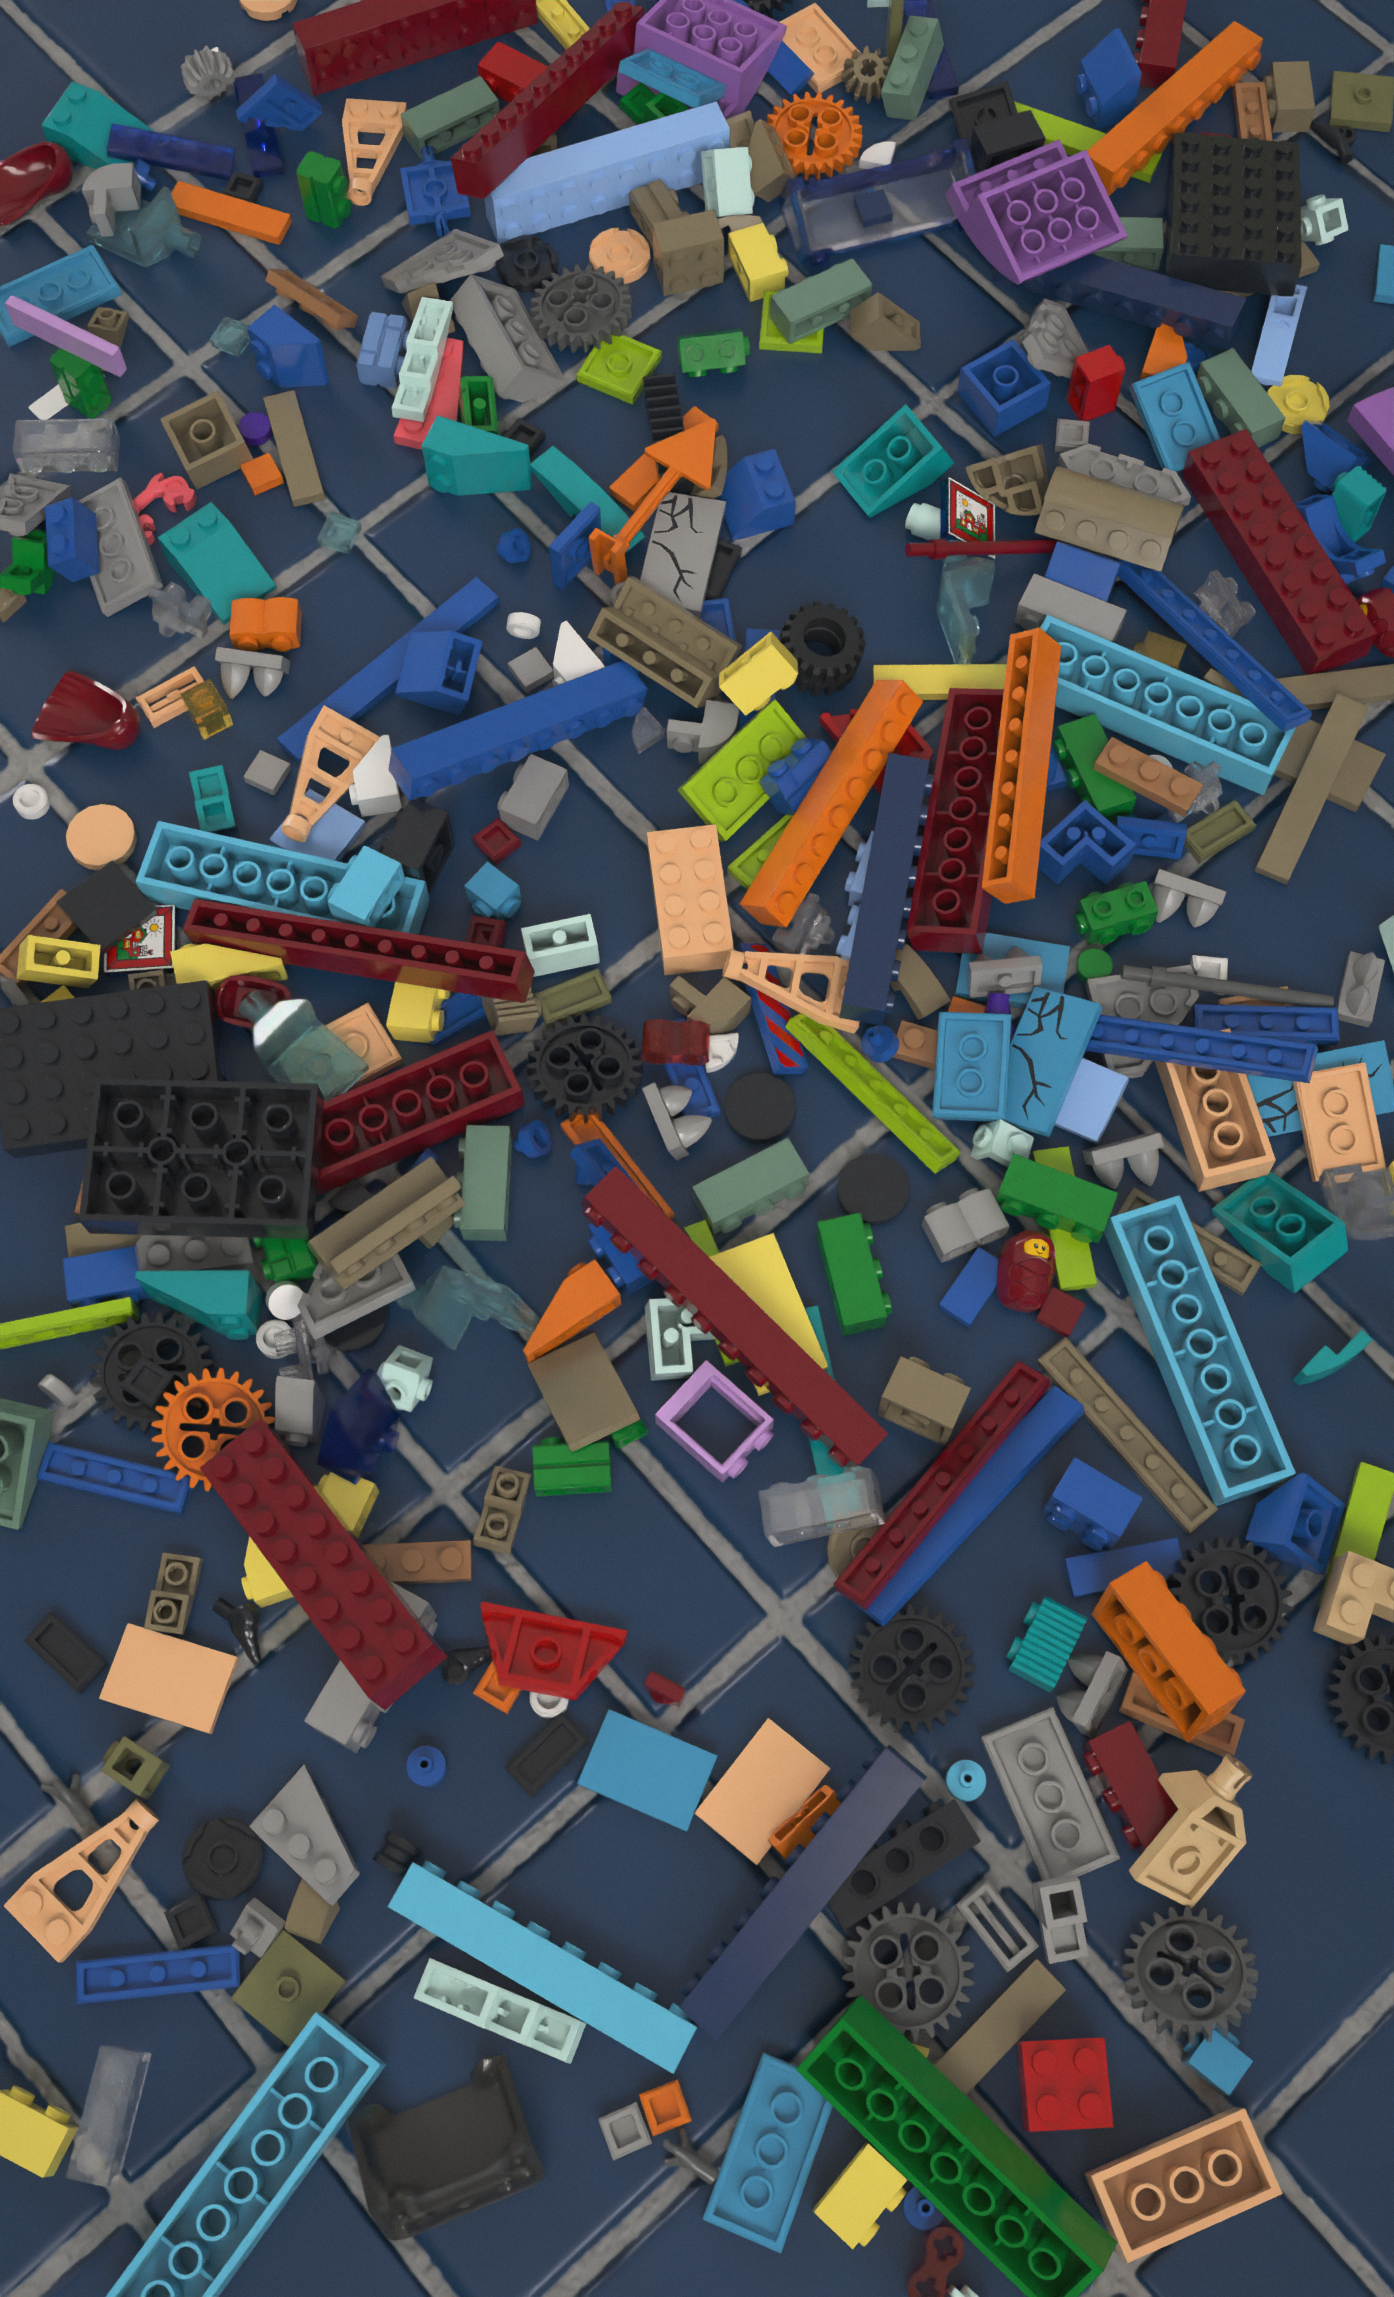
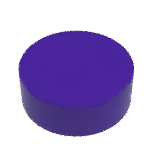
(255, 428)

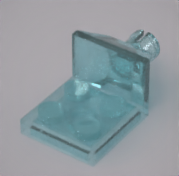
(148, 233)
(963, 586)
(299, 1047)
(455, 1297)

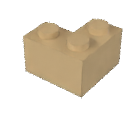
(1352, 1594)

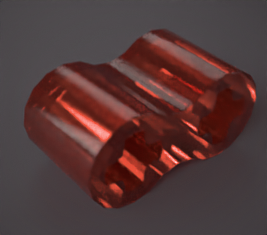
(675, 1042)
(932, 2265)

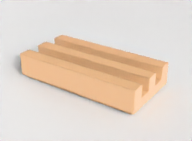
(173, 704)

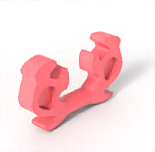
(174, 492)

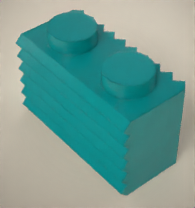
(1357, 501)
(1046, 1644)

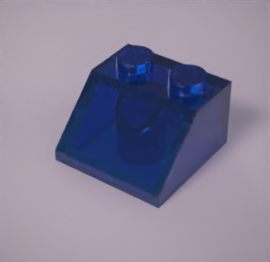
(359, 1429)

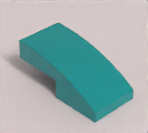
(212, 799)
(1327, 1362)

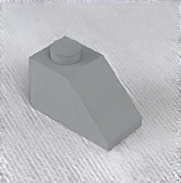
(298, 1410)

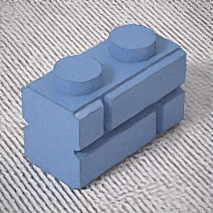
(382, 350)

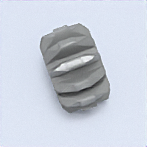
(207, 73)

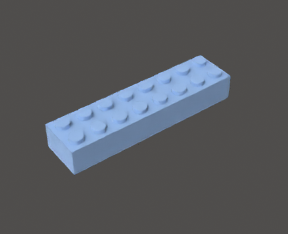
(602, 172)

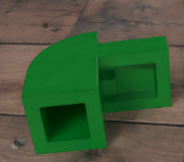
(645, 106)
(30, 565)

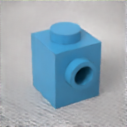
(493, 893)
(1218, 2061)

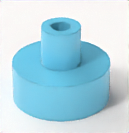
(958, 1787)

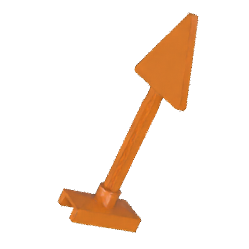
(686, 456)

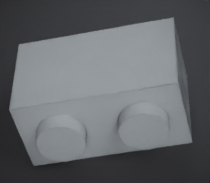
(533, 796)

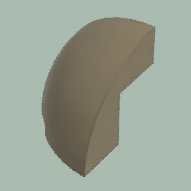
(1013, 480)

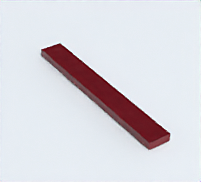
(941, 1485)

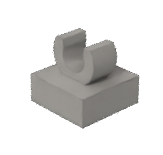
(256, 1928)

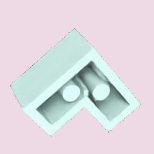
(670, 1339)

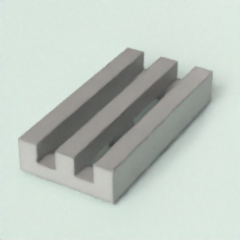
(1018, 1955)

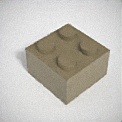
(688, 252)
(206, 439)
(923, 1400)

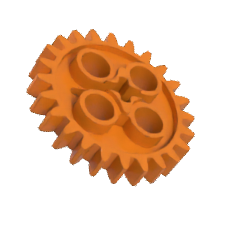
(835, 139)
(217, 1395)

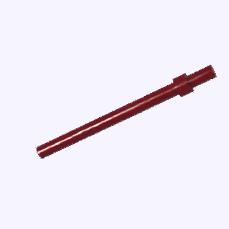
(939, 548)

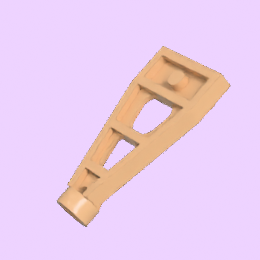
(370, 117)
(344, 739)
(823, 1012)
(47, 1915)

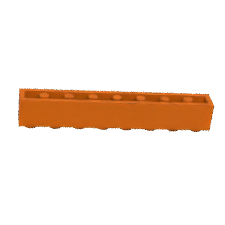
(1175, 105)
(1021, 766)
(831, 803)

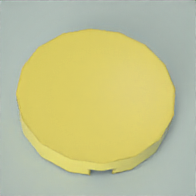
(1299, 401)

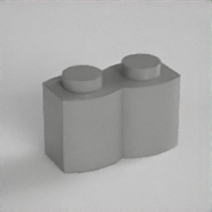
(964, 1224)

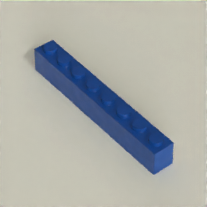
(516, 730)

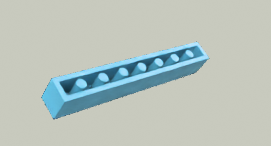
(543, 1966)

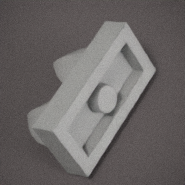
(236, 668)
(1172, 889)
(1006, 976)
(1359, 988)
(677, 1132)
(1140, 1152)
(1103, 1678)

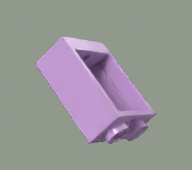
(688, 1394)

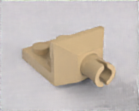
(1199, 1836)

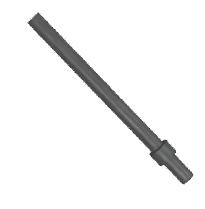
(1159, 976)

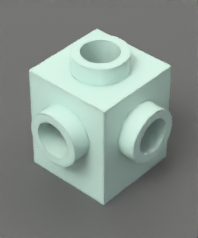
(1322, 219)
(406, 1377)

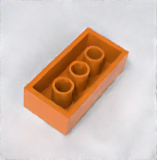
(1168, 1651)

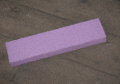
(66, 335)

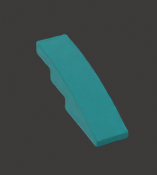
(576, 489)

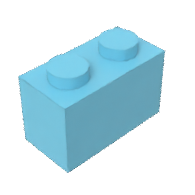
(366, 888)

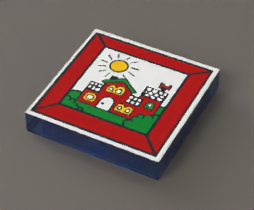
(965, 515)
(146, 947)

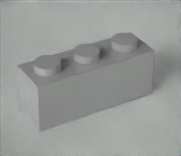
(1076, 608)

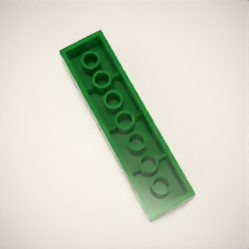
(956, 2156)

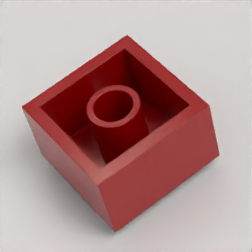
(1064, 2084)

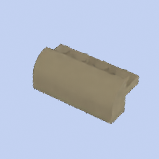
(1109, 518)
(665, 642)
(386, 1223)

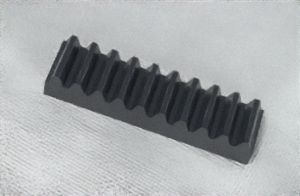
(664, 417)

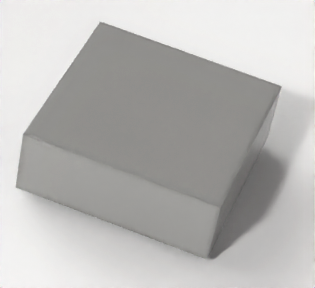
(1070, 434)
(531, 669)
(267, 772)
(625, 2131)

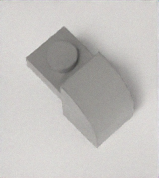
(111, 190)
(718, 727)
(1061, 1918)

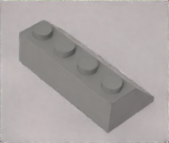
(505, 340)

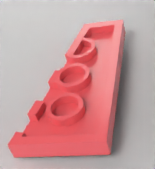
(444, 399)

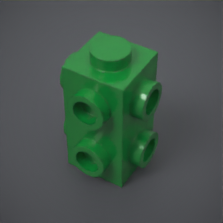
(711, 351)
(1115, 913)

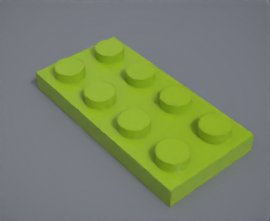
(728, 784)

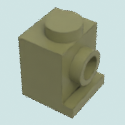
(117, 1764)

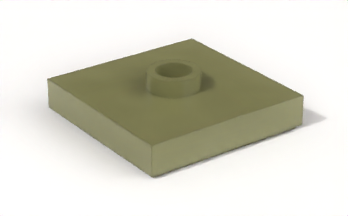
(1361, 101)
(288, 1988)

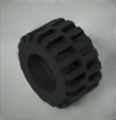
(834, 630)

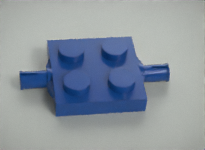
(433, 193)

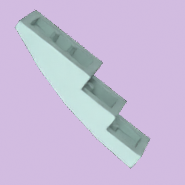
(423, 359)
(500, 2010)

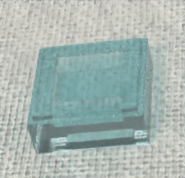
(231, 336)
(339, 533)

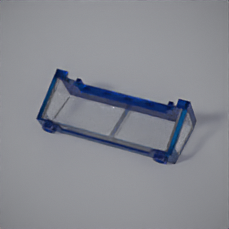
(827, 224)

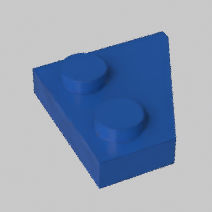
(280, 106)

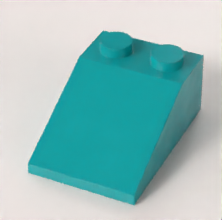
(83, 125)
(473, 460)
(893, 463)
(215, 560)
(1283, 1229)
(215, 1298)

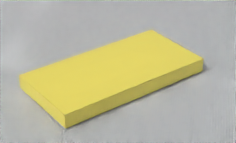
(765, 1278)

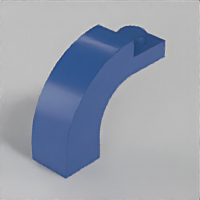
(1347, 557)

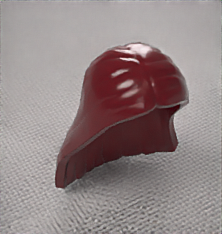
(32, 176)
(87, 713)

